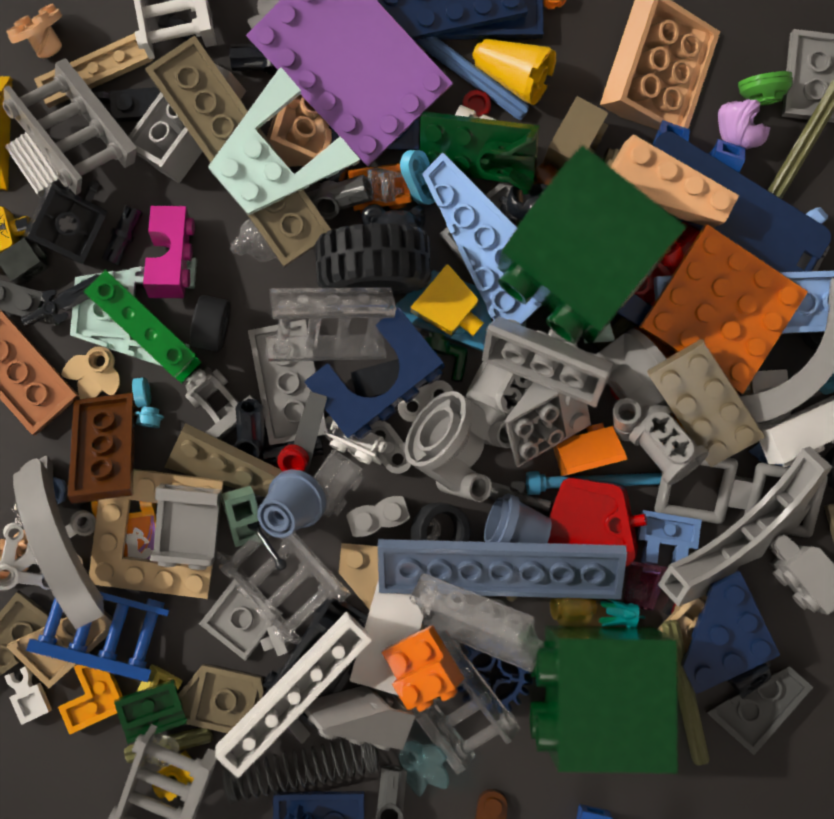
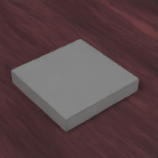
(236, 622)

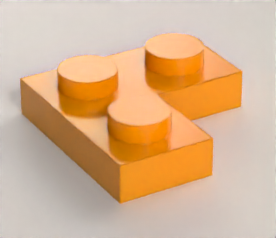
(96, 703)

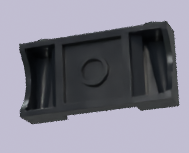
(324, 618)

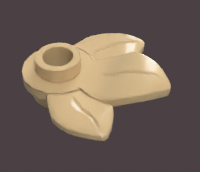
(90, 376)

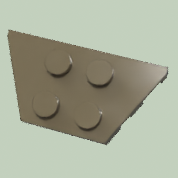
(220, 697)

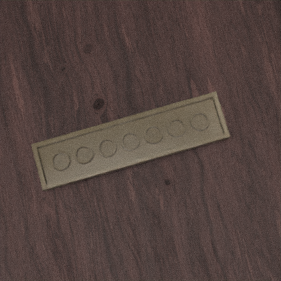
(211, 115)

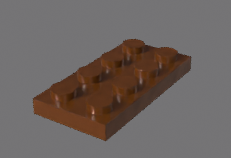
(102, 448)

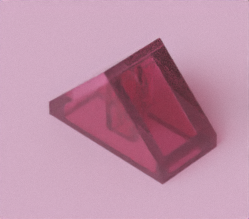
(643, 585)

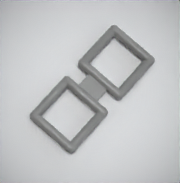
(740, 494)

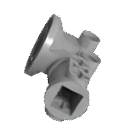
(648, 412)
(454, 428)

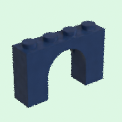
(358, 413)

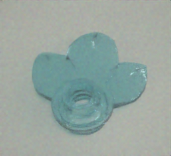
(424, 766)

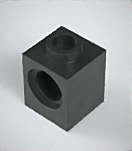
(23, 261)

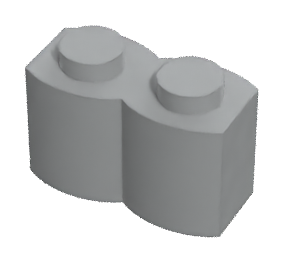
(370, 518)

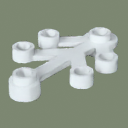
(16, 567)

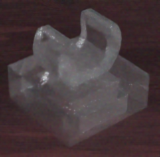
(383, 184)

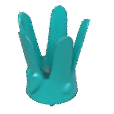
(625, 614)

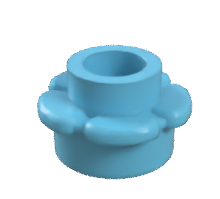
(149, 417)

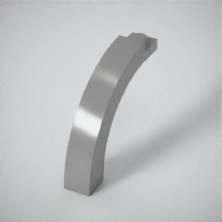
(803, 385)
(52, 544)

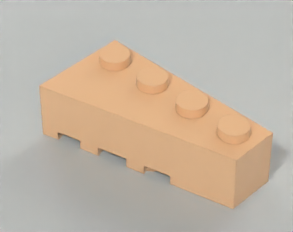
(674, 184)

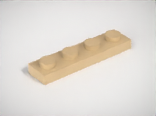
(101, 66)

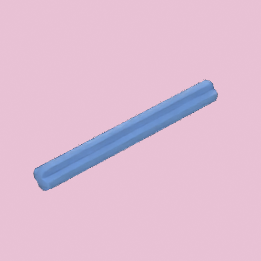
(475, 76)

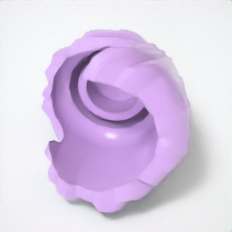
(738, 125)

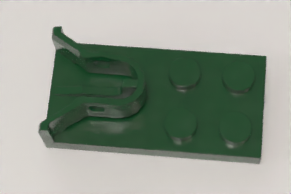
(483, 147)

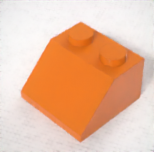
(589, 450)

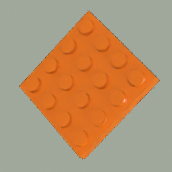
(726, 301)

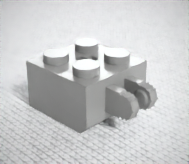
(805, 572)

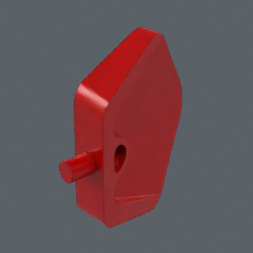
(594, 515)

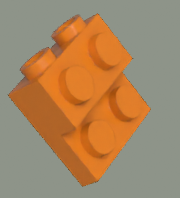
(422, 669)

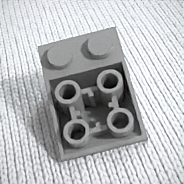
(543, 421)
(362, 717)

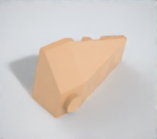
(299, 133)

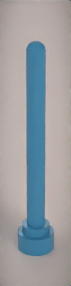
(539, 482)

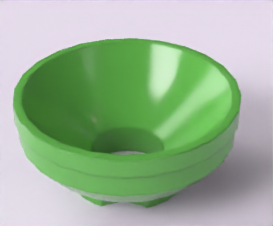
(766, 87)

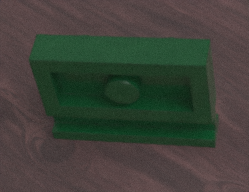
(148, 707)

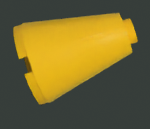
(516, 66)

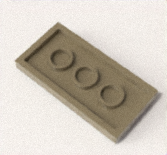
(706, 402)

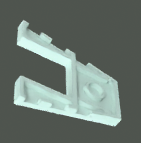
(252, 168)
(95, 326)

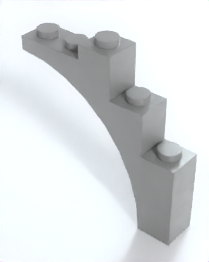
(749, 537)

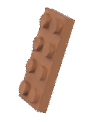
(29, 381)

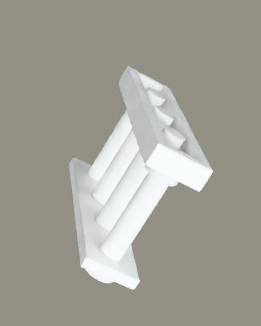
(200, 26)

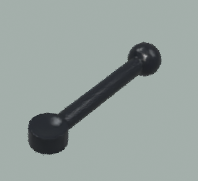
(280, 564)

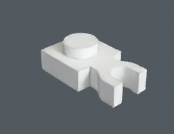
(29, 700)

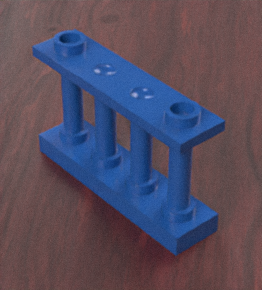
(106, 658)

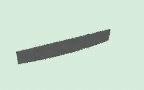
(310, 424)

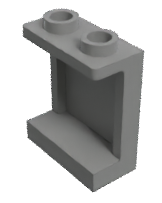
(186, 526)

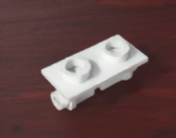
(364, 449)

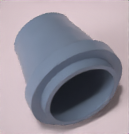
(291, 503)
(516, 522)

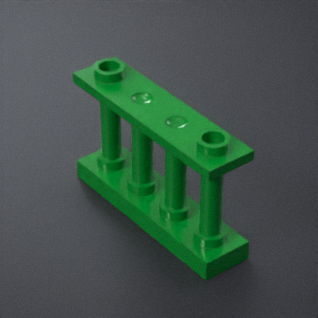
(143, 327)

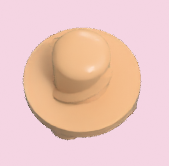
(38, 31)

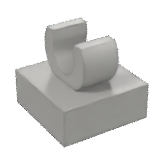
(273, 641)

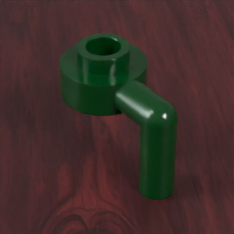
(444, 347)

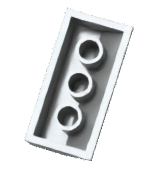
(165, 140)
(546, 360)

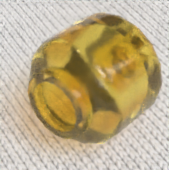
(572, 611)

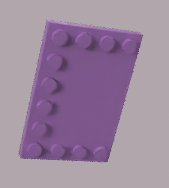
(352, 68)

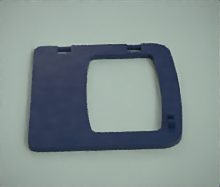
(756, 223)

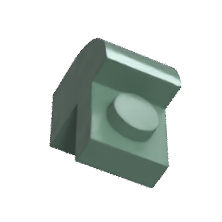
(240, 510)

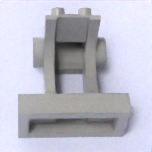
(203, 385)

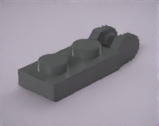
(21, 300)

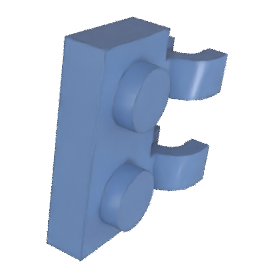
(671, 531)

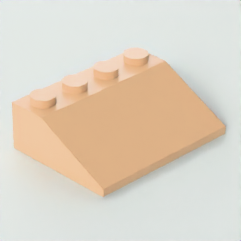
(660, 65)

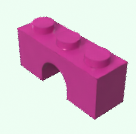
(169, 274)

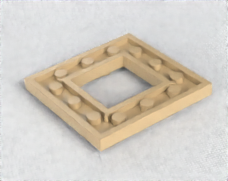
(113, 569)

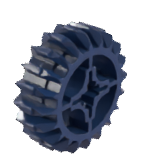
(507, 677)

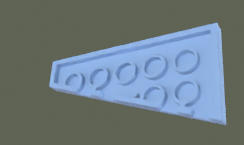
(479, 233)

